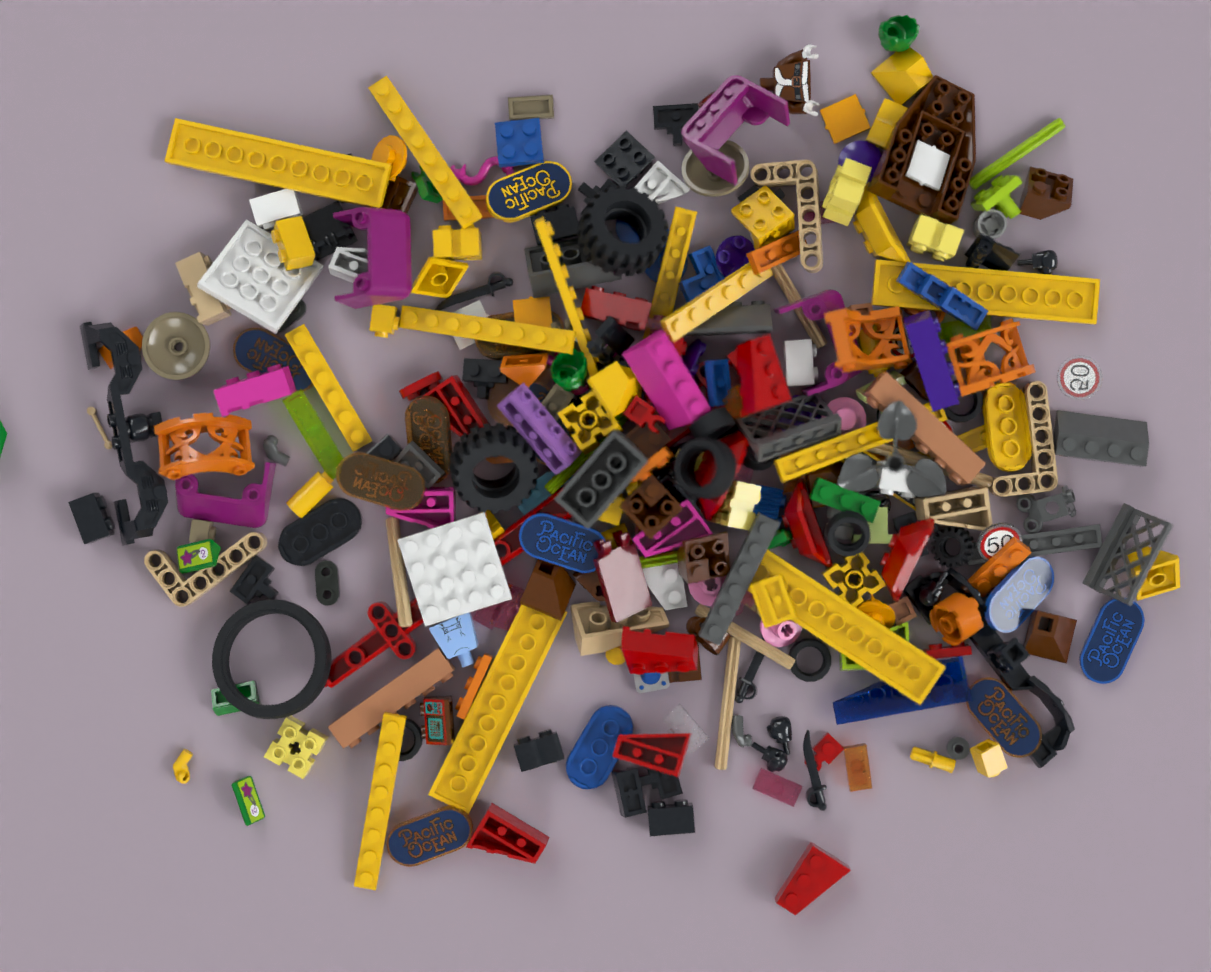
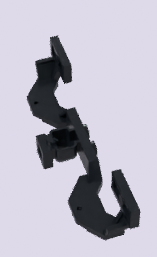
(127, 429)
(1006, 662)

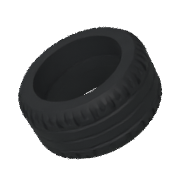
(724, 471)

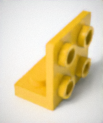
(764, 216)

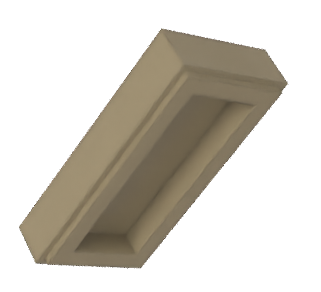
(531, 107)

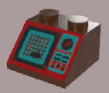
(438, 720)

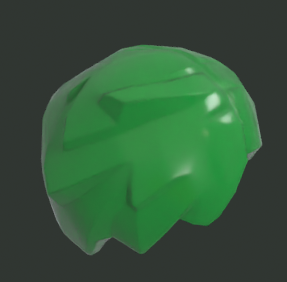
(898, 33)
(569, 370)

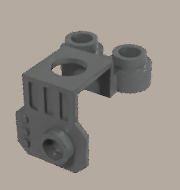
(1038, 512)

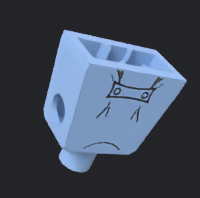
(457, 638)

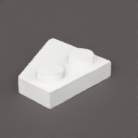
(661, 184)
(666, 585)

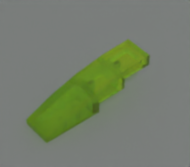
(314, 431)

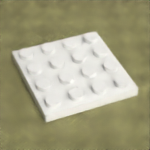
(255, 281)
(454, 569)

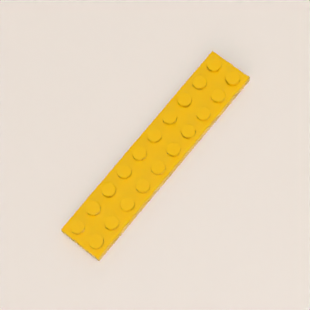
(278, 163)
(998, 291)
(854, 631)
(495, 708)

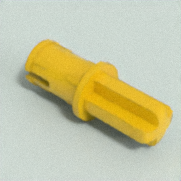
(932, 759)

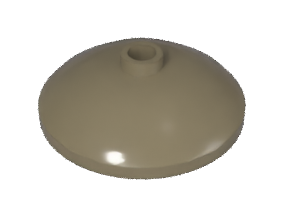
(705, 182)
(161, 340)

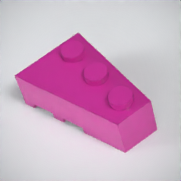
(254, 389)
(434, 510)
(683, 526)

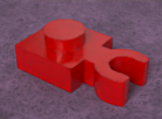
(642, 413)
(826, 750)

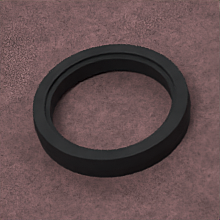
(223, 646)

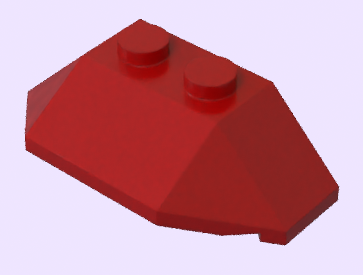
(707, 469)
(805, 526)
(904, 555)

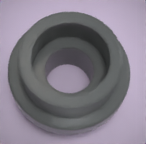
(958, 741)

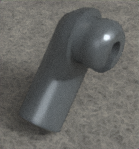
(272, 452)
(738, 732)

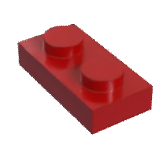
(937, 651)

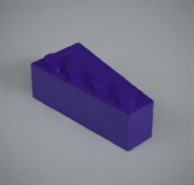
(931, 360)

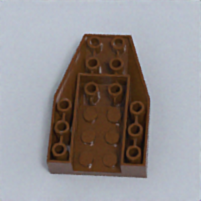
(941, 118)

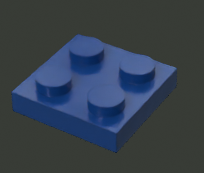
(519, 142)

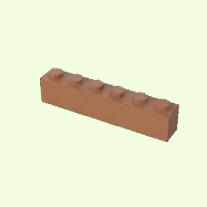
(931, 434)
(391, 698)

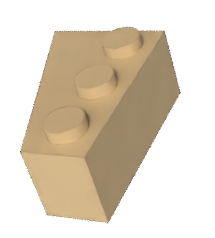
(957, 508)

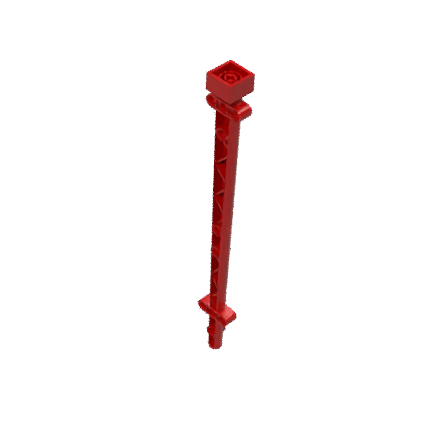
(379, 640)

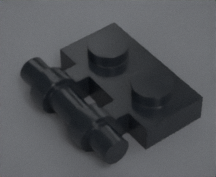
(613, 336)

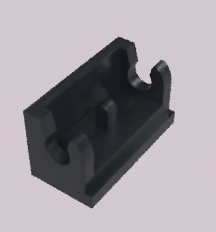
(629, 792)

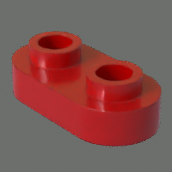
(413, 390)

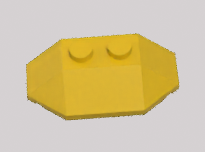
(877, 229)

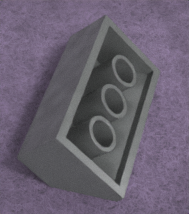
(579, 267)
(737, 320)
(1101, 438)
(602, 478)

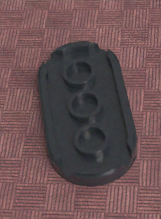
(320, 532)

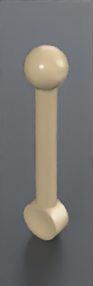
(92, 412)

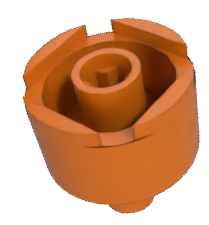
(956, 618)

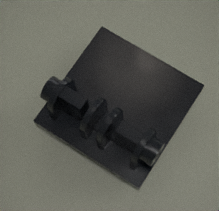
(624, 159)
(327, 232)
(990, 254)
(668, 481)

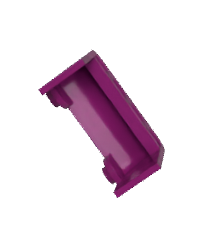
(723, 114)
(388, 256)
(814, 309)
(248, 512)

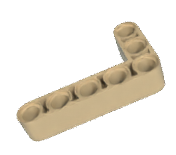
(804, 205)
(1046, 447)
(209, 574)

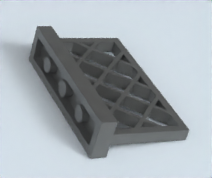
(794, 436)
(1114, 549)

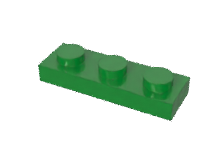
(844, 499)

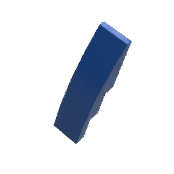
(942, 296)

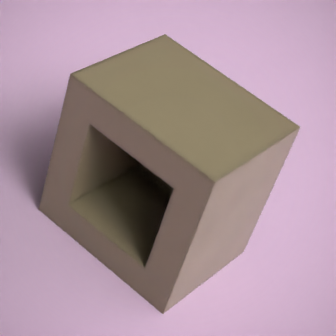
(202, 530)

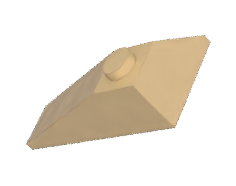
(597, 633)

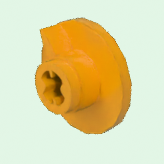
(391, 151)
(879, 611)

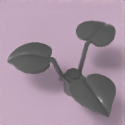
(895, 423)

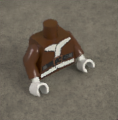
(793, 81)

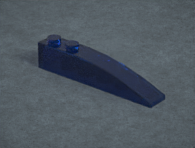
(884, 700)

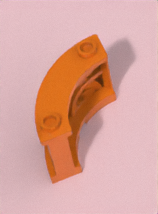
(851, 357)
(976, 379)
(194, 461)

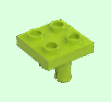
(998, 196)

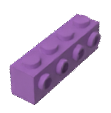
(539, 429)

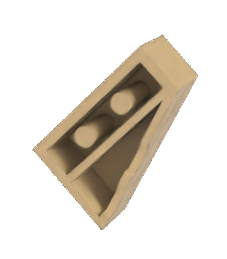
(208, 307)

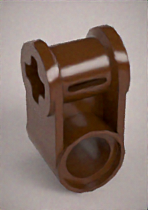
(914, 379)
(589, 582)
(693, 627)

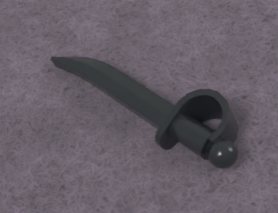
(477, 292)
(749, 676)
(816, 788)

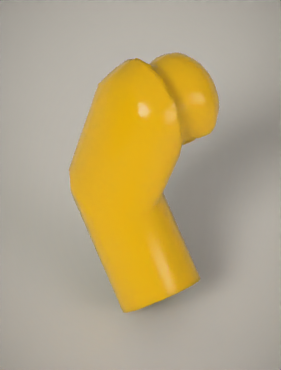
(180, 766)

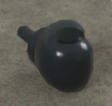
(1043, 261)
(931, 593)
(781, 731)
(775, 758)

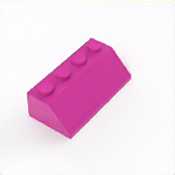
(666, 380)

